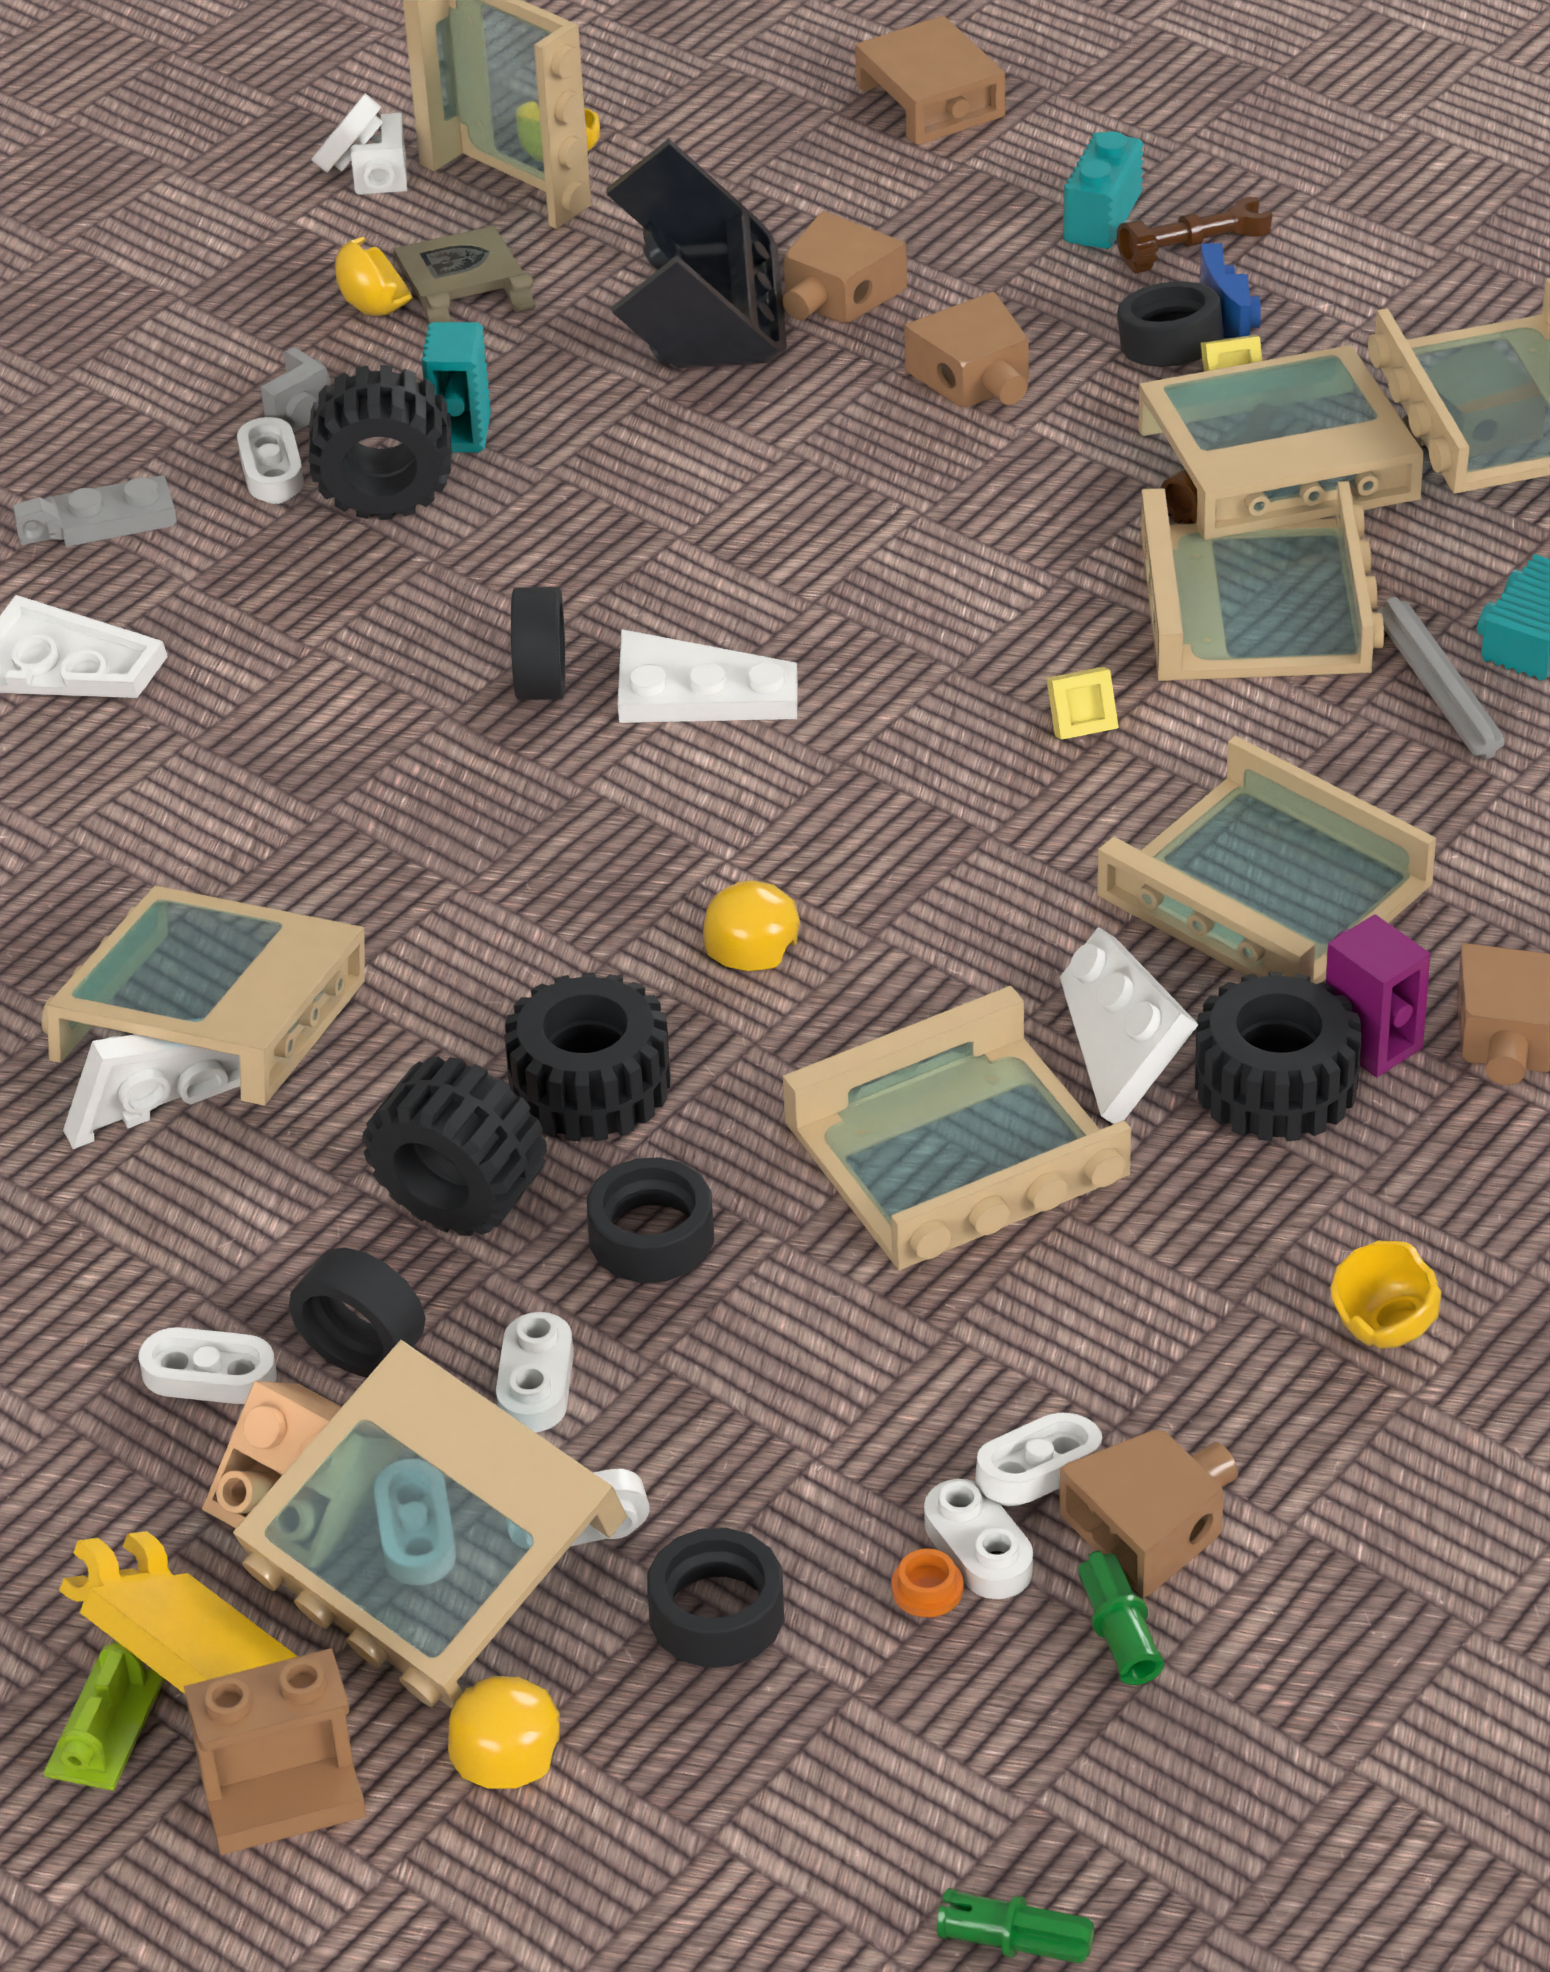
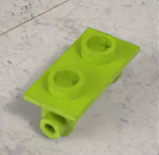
(105, 1720)

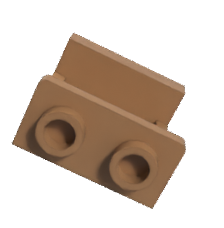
(934, 76)
(275, 1751)

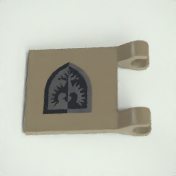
(461, 268)

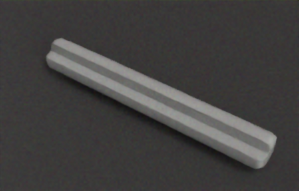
(1441, 679)

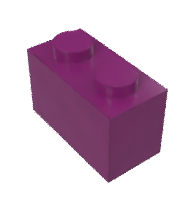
(1388, 988)

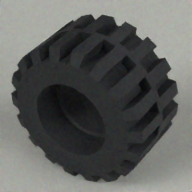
(388, 407)
(588, 1055)
(1277, 1056)
(454, 1146)

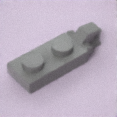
(97, 512)

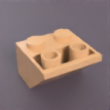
(268, 1438)

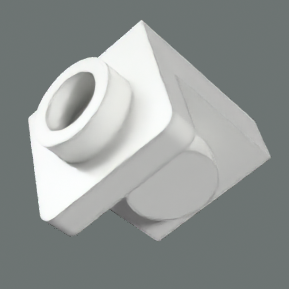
(382, 164)

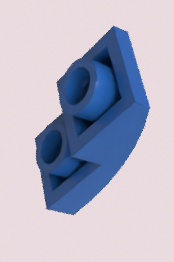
(1238, 308)

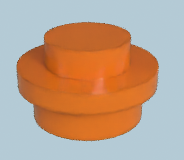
(927, 1583)

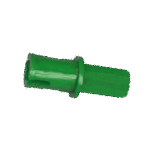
(1120, 1618)
(1015, 1927)

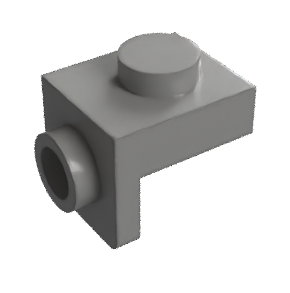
(294, 392)

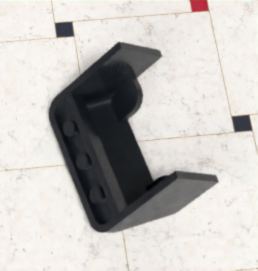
(714, 262)

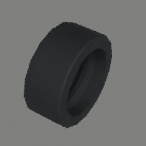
(1169, 322)
(538, 643)
(650, 1255)
(369, 1288)
(716, 1639)

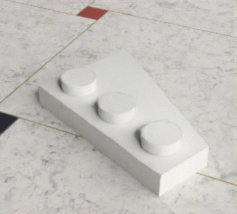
(72, 654)
(698, 682)
(1122, 1023)
(138, 1073)

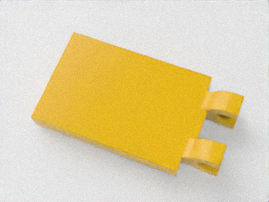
(167, 1617)

